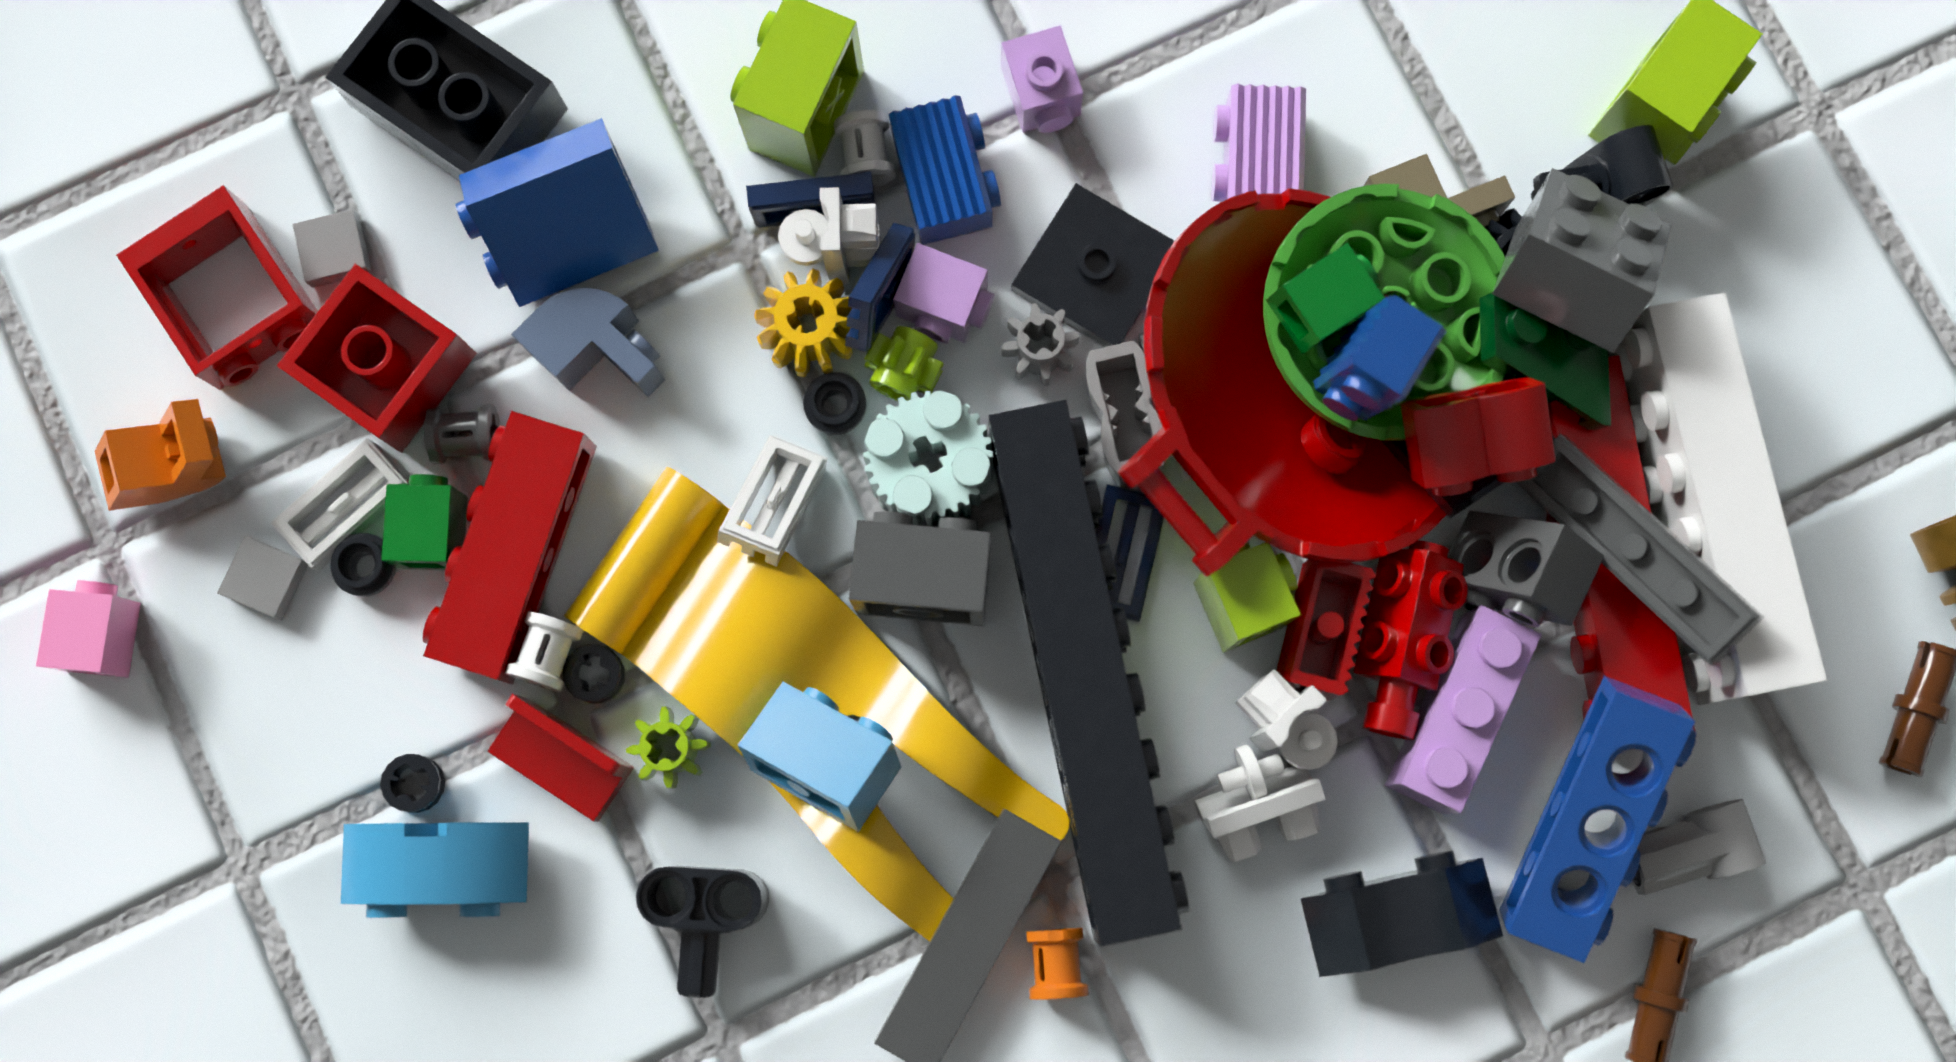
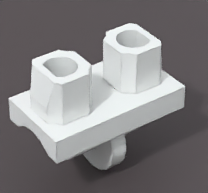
(841, 237)
(1287, 721)
(1256, 794)

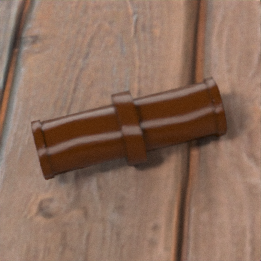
(1920, 709)
(1661, 997)

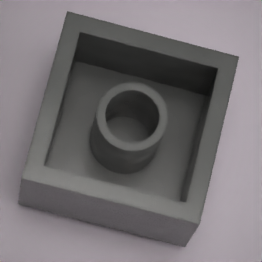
(1584, 260)
(920, 569)

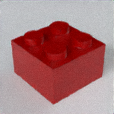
(377, 358)

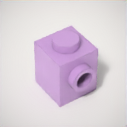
(1042, 80)
(943, 295)

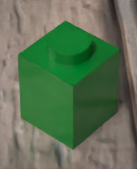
(1326, 297)
(423, 523)

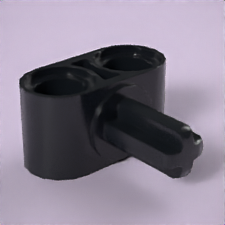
(1623, 166)
(700, 919)

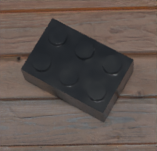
(445, 87)

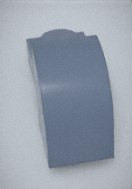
(579, 329)

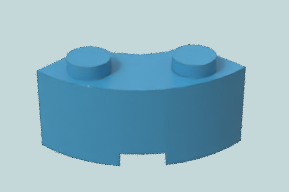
(434, 864)

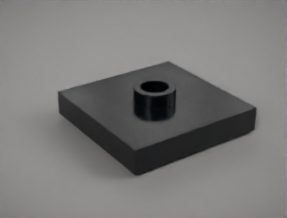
(1093, 267)

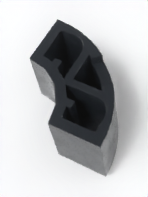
(1401, 915)

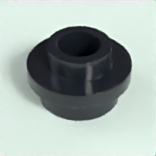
(827, 386)
(345, 562)

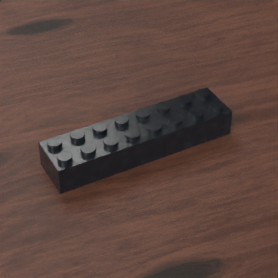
(1083, 674)

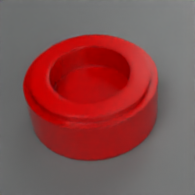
(1331, 446)

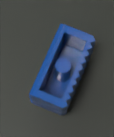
(942, 169)
(1378, 359)

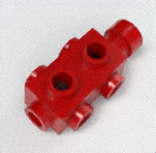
(1408, 633)

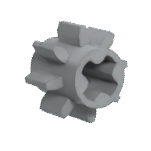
(1035, 328)

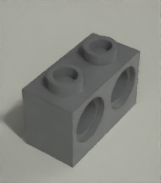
(1524, 567)

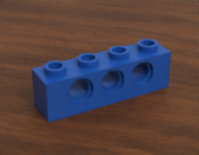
(1615, 722)

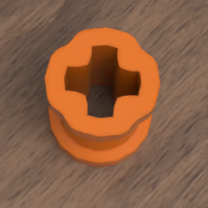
(1056, 964)

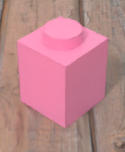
(88, 630)

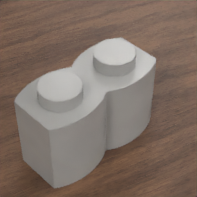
(1122, 403)

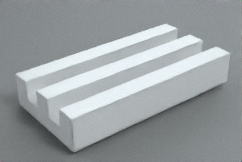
(326, 487)
(754, 538)

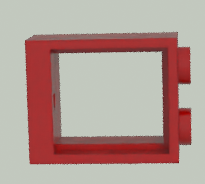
(186, 243)

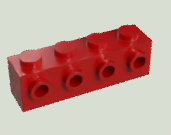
(509, 546)

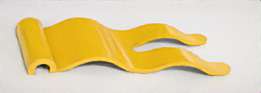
(733, 628)

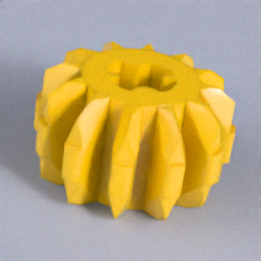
(785, 330)

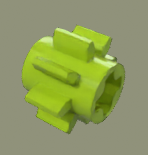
(903, 363)
(651, 750)

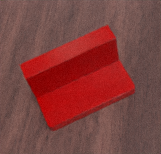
(560, 758)

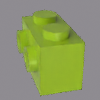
(1249, 596)

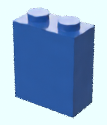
(555, 214)

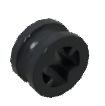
(579, 687)
(407, 802)

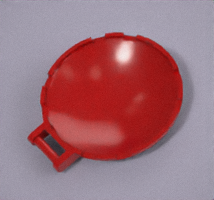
(1238, 419)

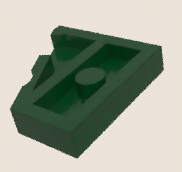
(1529, 346)

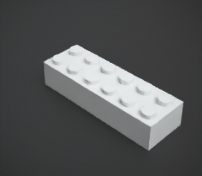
(1717, 489)

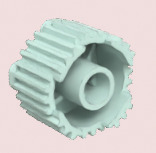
(934, 425)

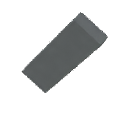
(1643, 552)
(968, 940)

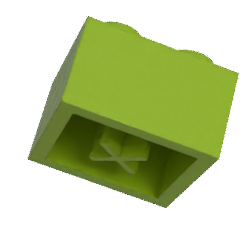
(1684, 78)
(798, 83)

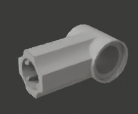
(1708, 843)

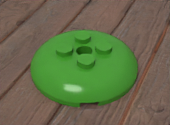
(1423, 254)

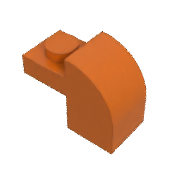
(160, 459)

